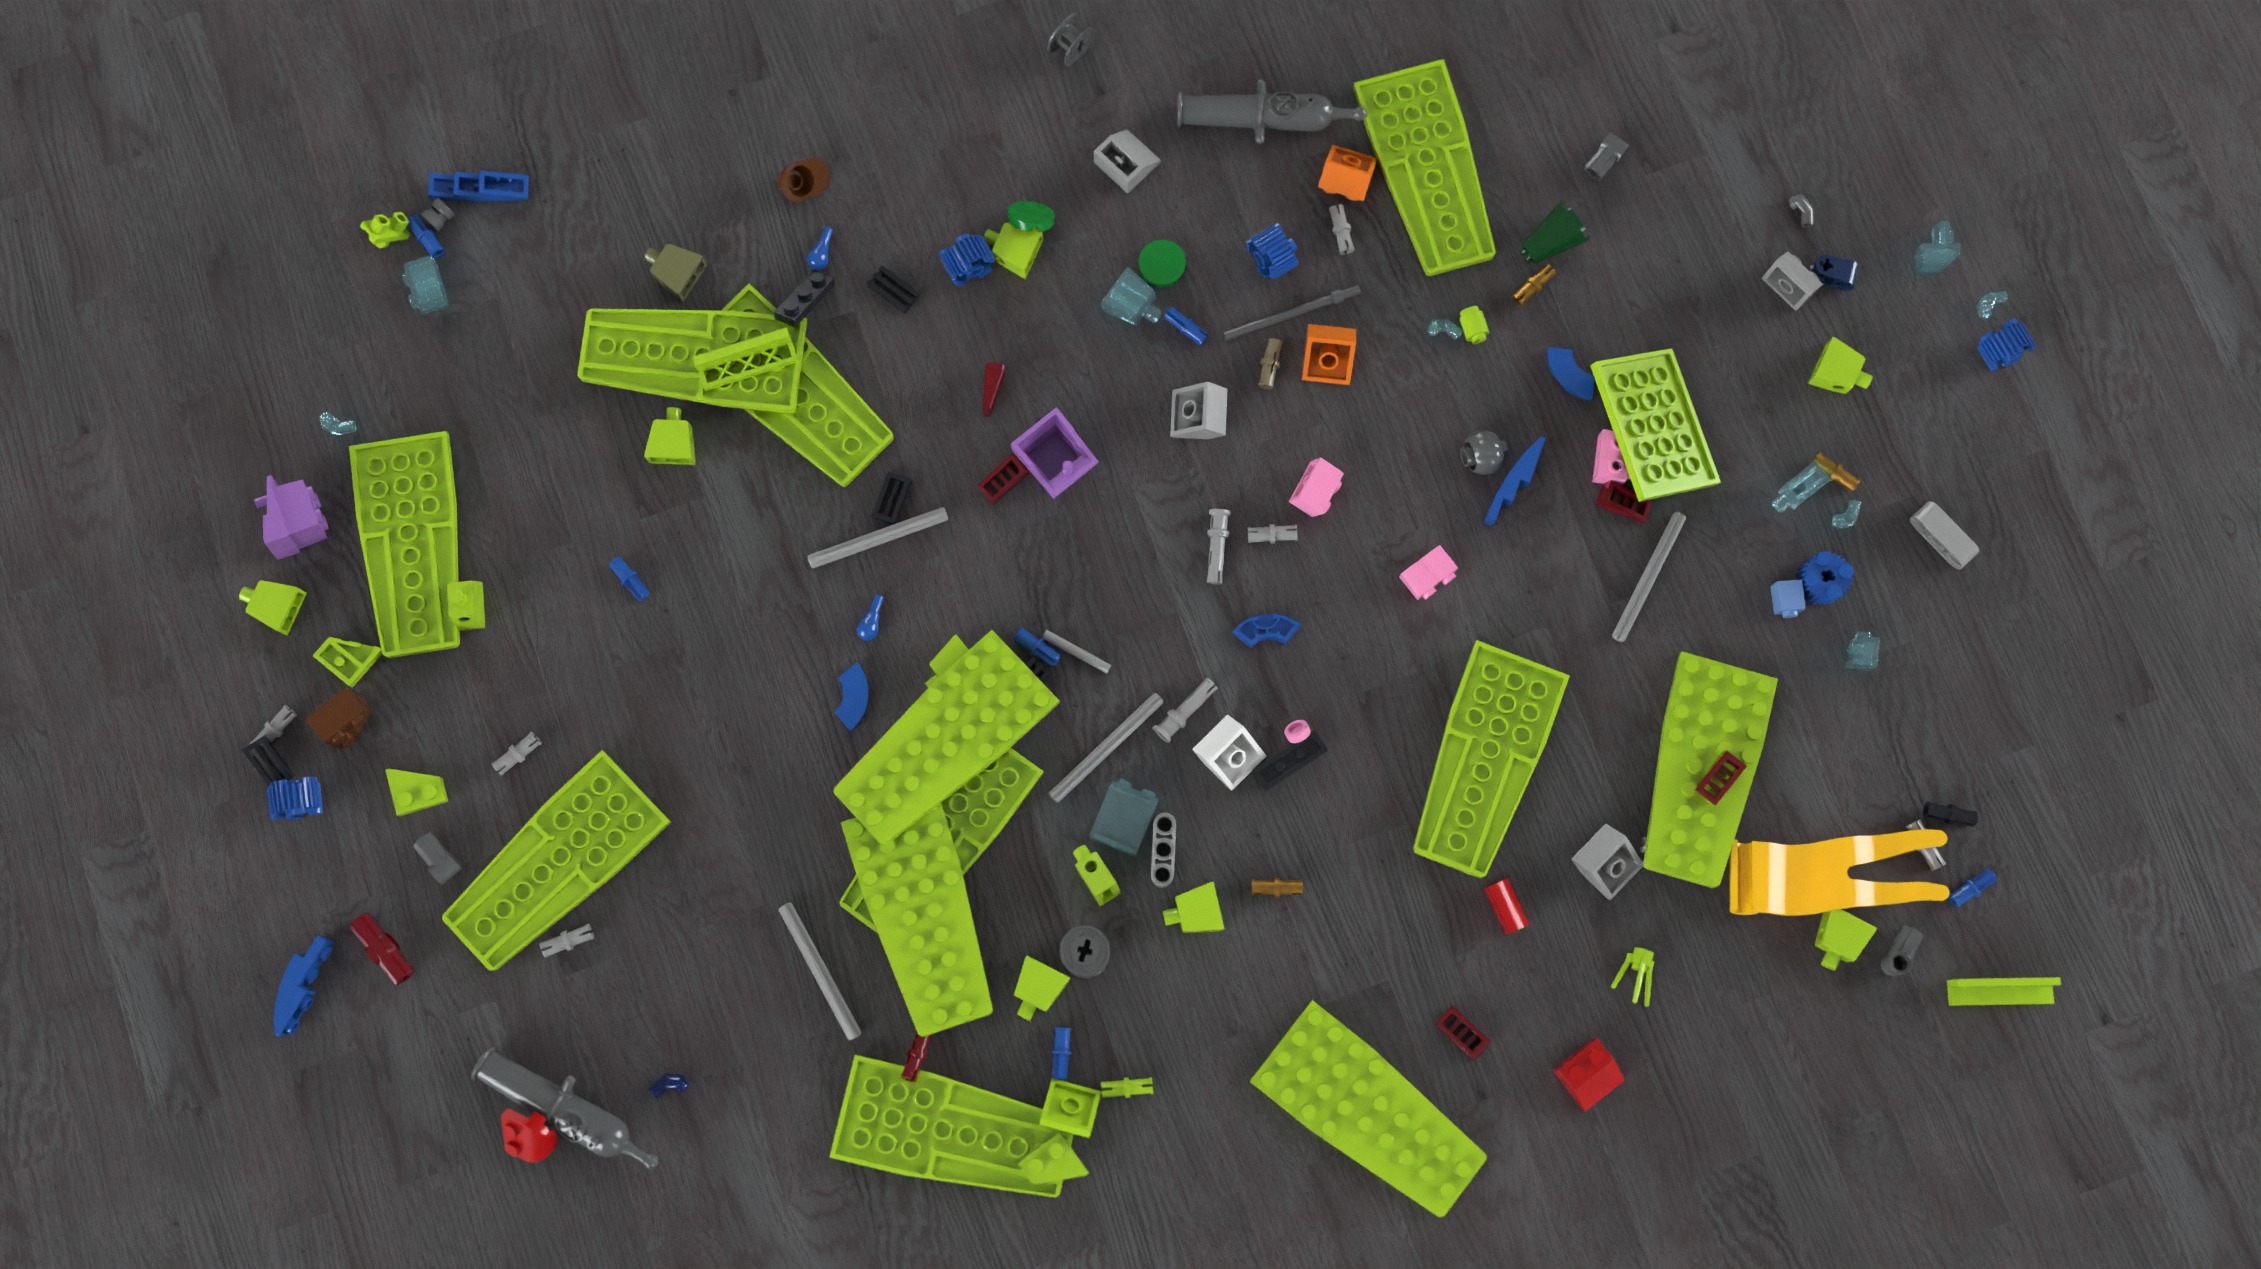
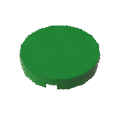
(1030, 215)
(1162, 263)

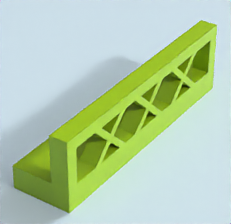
(743, 350)
(2001, 991)

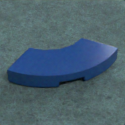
(1569, 374)
(1266, 628)
(854, 697)

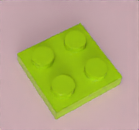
(1070, 1108)

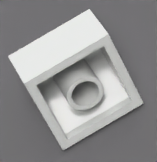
(1229, 752)

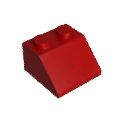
(1589, 1074)

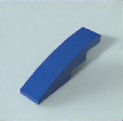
(478, 187)
(1518, 476)

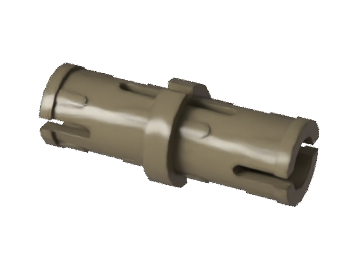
(1270, 363)

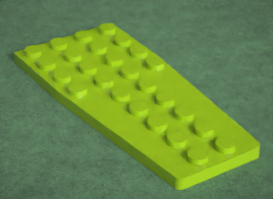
(1428, 164)
(656, 347)
(830, 419)
(408, 539)
(1707, 712)
(945, 738)
(1487, 756)
(974, 816)
(555, 861)
(923, 920)
(1368, 1110)
(938, 1129)

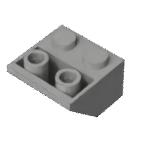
(1125, 159)

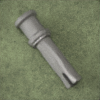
(1218, 534)
(1177, 718)

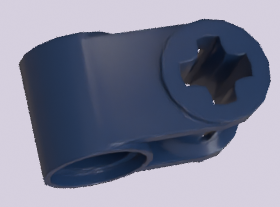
(1835, 272)

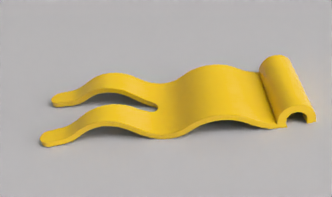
(1815, 876)

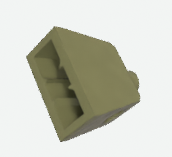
(676, 269)

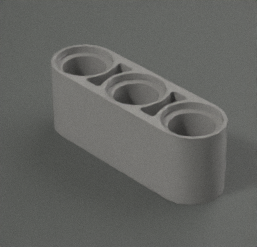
(1944, 535)
(1168, 838)

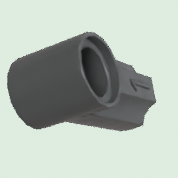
(1608, 153)
(441, 864)
(1903, 949)

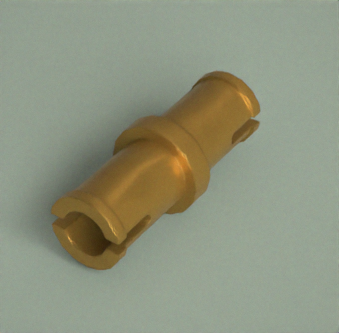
(1533, 284)
(1836, 472)
(1277, 887)

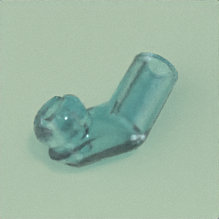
(1988, 301)
(1444, 325)
(336, 427)
(1848, 518)

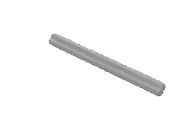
(877, 537)
(1648, 577)
(1106, 747)
(820, 971)

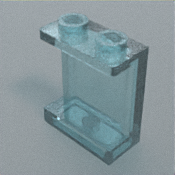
(1124, 817)

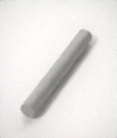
(1076, 651)

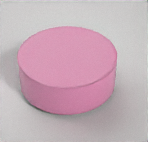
(1297, 731)

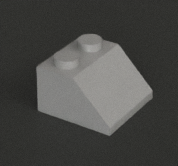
(1792, 280)
(1199, 411)
(1608, 861)

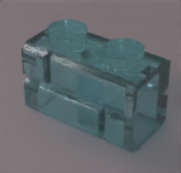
(425, 285)

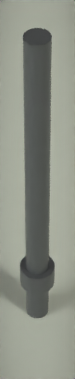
(1336, 297)

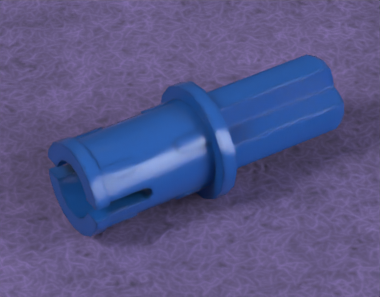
(425, 236)
(1186, 326)
(629, 579)
(1037, 647)
(1972, 888)
(1061, 1053)

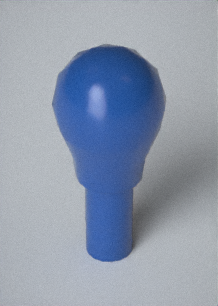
(818, 256)
(869, 625)

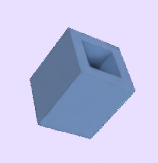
(1788, 598)

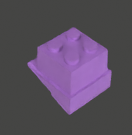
(1054, 453)
(291, 518)

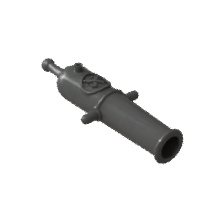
(1263, 111)
(563, 1110)

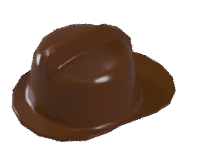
(804, 179)

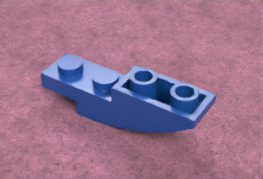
(293, 993)

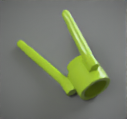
(1641, 962)

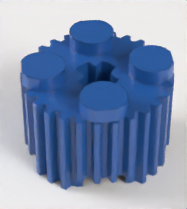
(1273, 252)
(967, 259)
(2006, 345)
(1837, 576)
(294, 798)

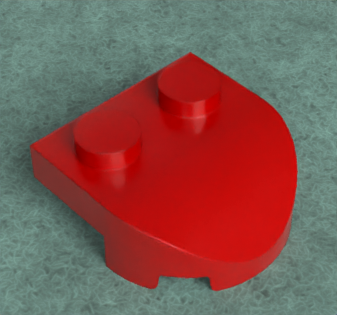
(527, 1136)

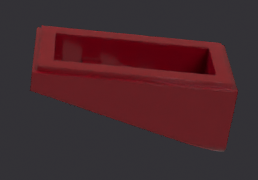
(993, 379)
(1005, 465)
(1611, 504)
(1712, 772)
(1479, 1049)

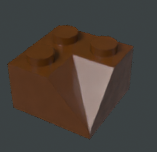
(340, 718)

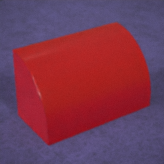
(1506, 906)

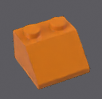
(1347, 173)
(1329, 354)

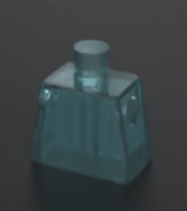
(1131, 299)
(1806, 482)

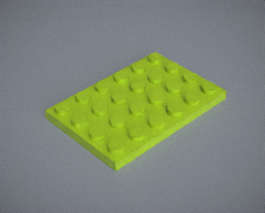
(1655, 424)

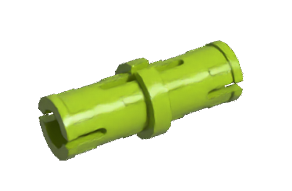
(1127, 1087)

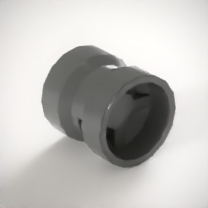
(437, 214)

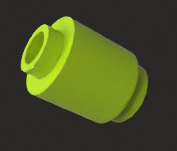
(1474, 325)

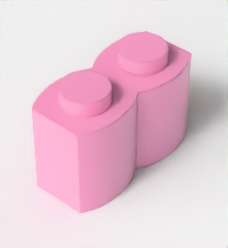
(1428, 573)

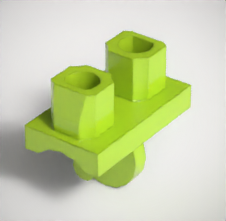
(385, 230)

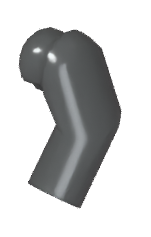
(1805, 207)

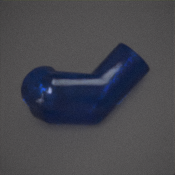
(669, 1081)

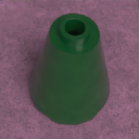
(1555, 234)

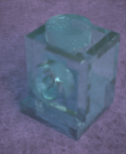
(1863, 652)

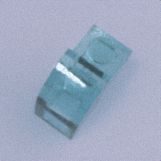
(1938, 255)

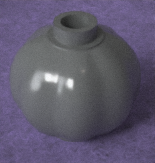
(1483, 452)

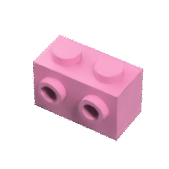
(1609, 460)
(1317, 487)

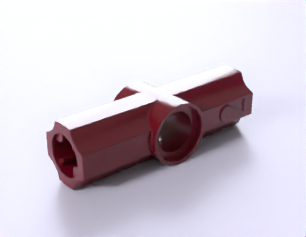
(382, 949)

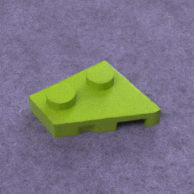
(347, 658)
(415, 791)
(1052, 1162)

